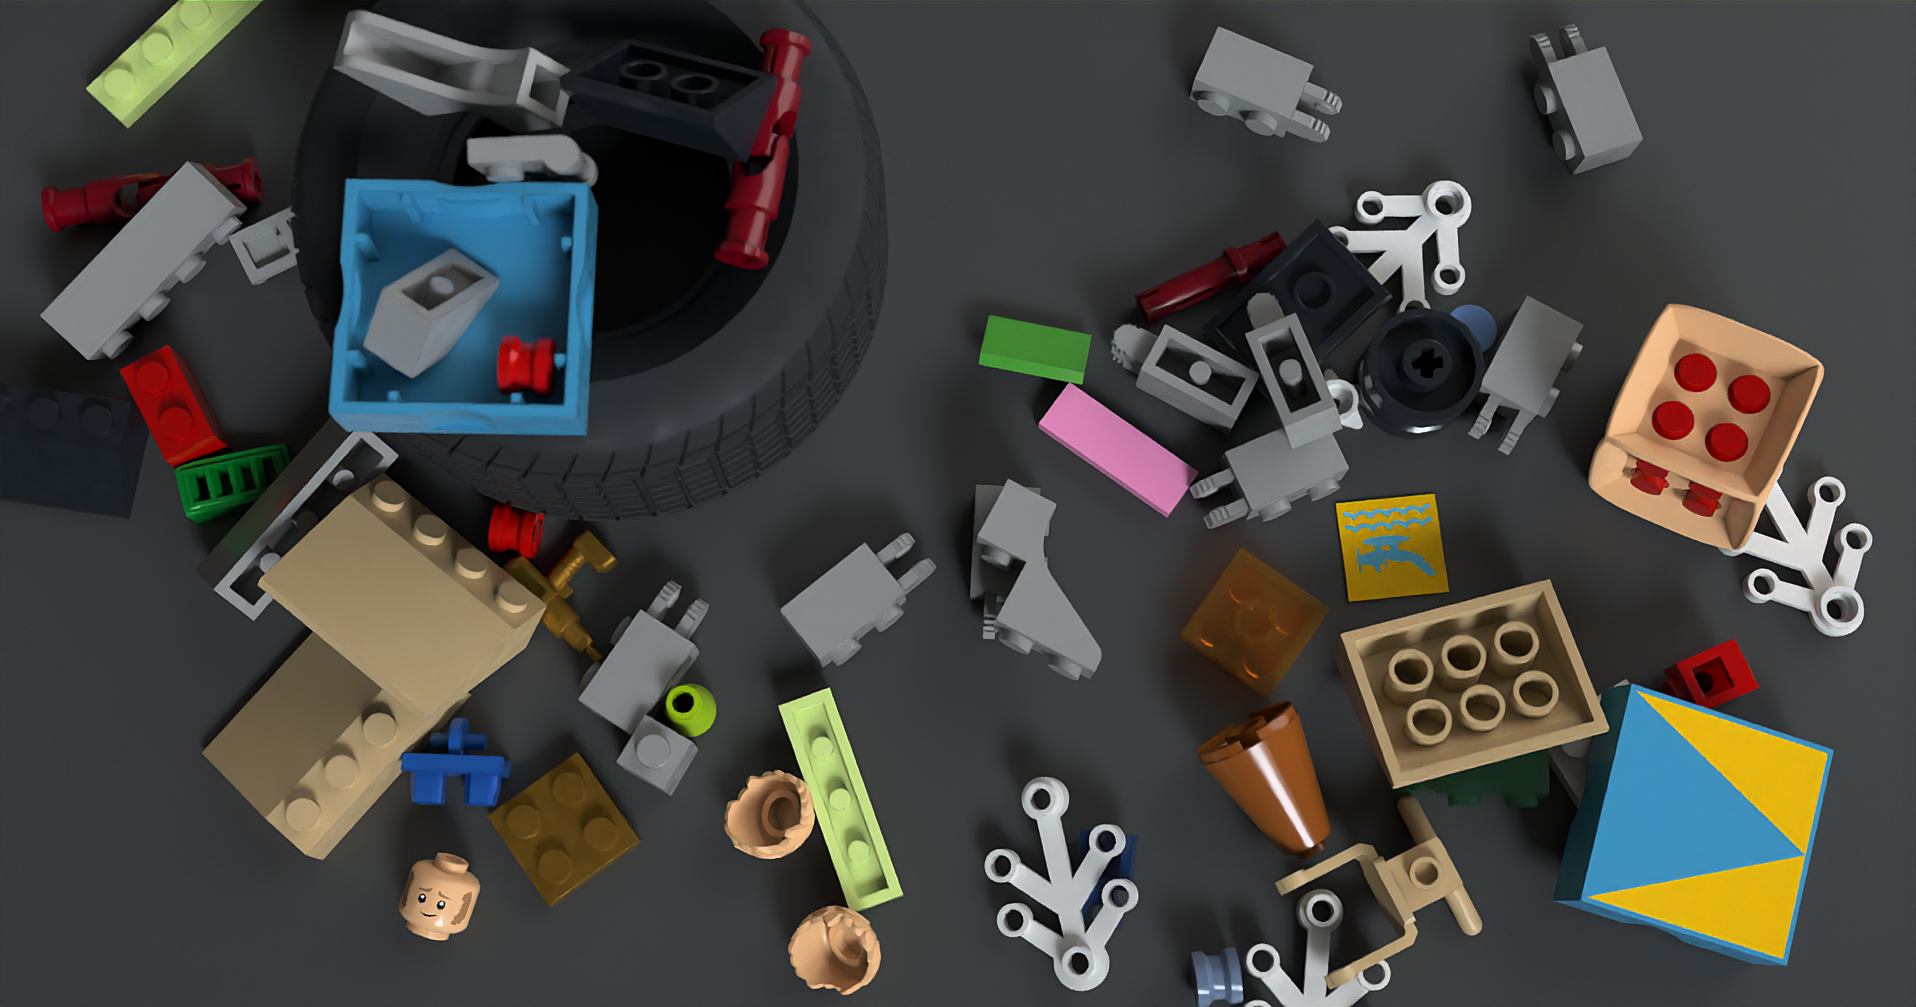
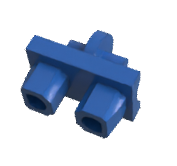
(481, 773)

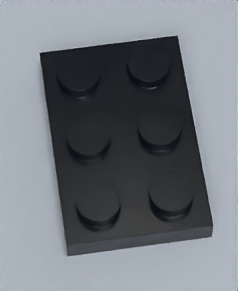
(1315, 281)

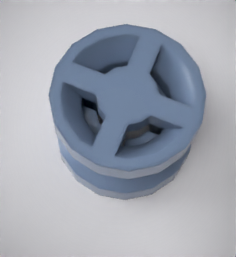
(1216, 977)

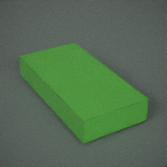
(1035, 349)

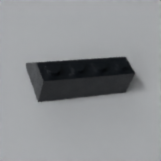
(70, 450)

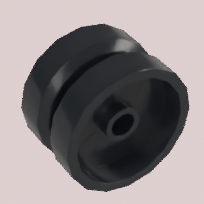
(1411, 346)

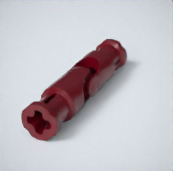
(756, 199)
(104, 201)

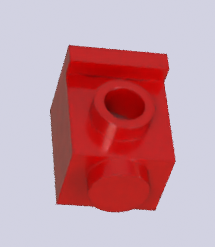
(1721, 667)

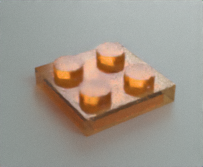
(1254, 623)

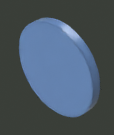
(1479, 322)

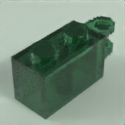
(1515, 779)

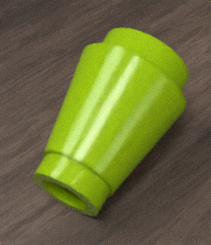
(698, 718)

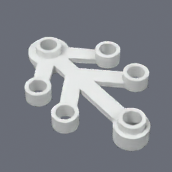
(1404, 247)
(1804, 552)
(1065, 892)
(1315, 963)

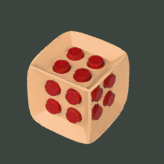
(1704, 425)

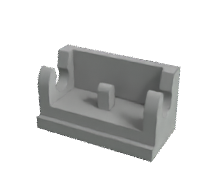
(266, 247)

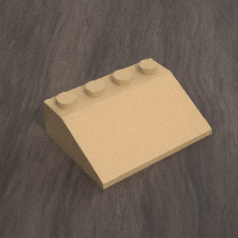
(404, 598)
(1469, 684)
(319, 746)

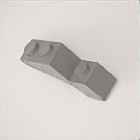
(448, 76)
(1036, 609)

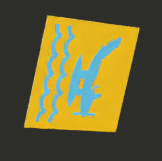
(1392, 547)

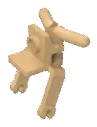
(1399, 886)

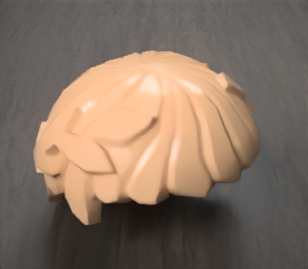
(770, 815)
(835, 950)

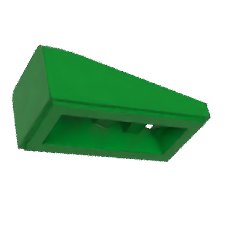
(212, 468)

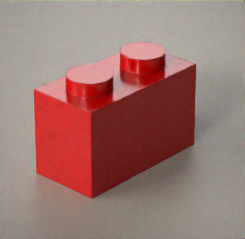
(175, 408)

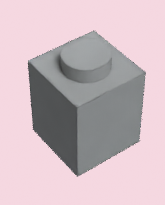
(657, 755)

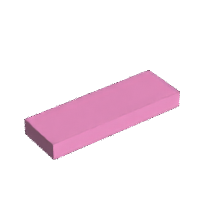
(1118, 449)

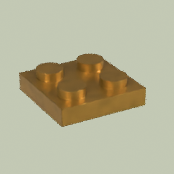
(564, 829)

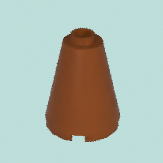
(1271, 778)

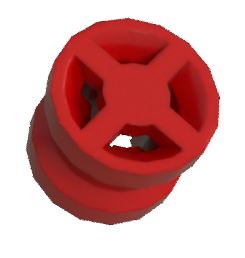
(527, 366)
(515, 530)

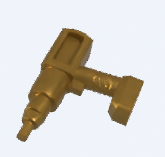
(553, 588)

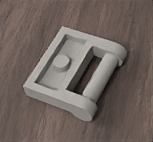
(531, 159)

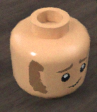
(439, 897)

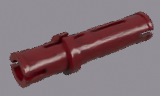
(1202, 282)

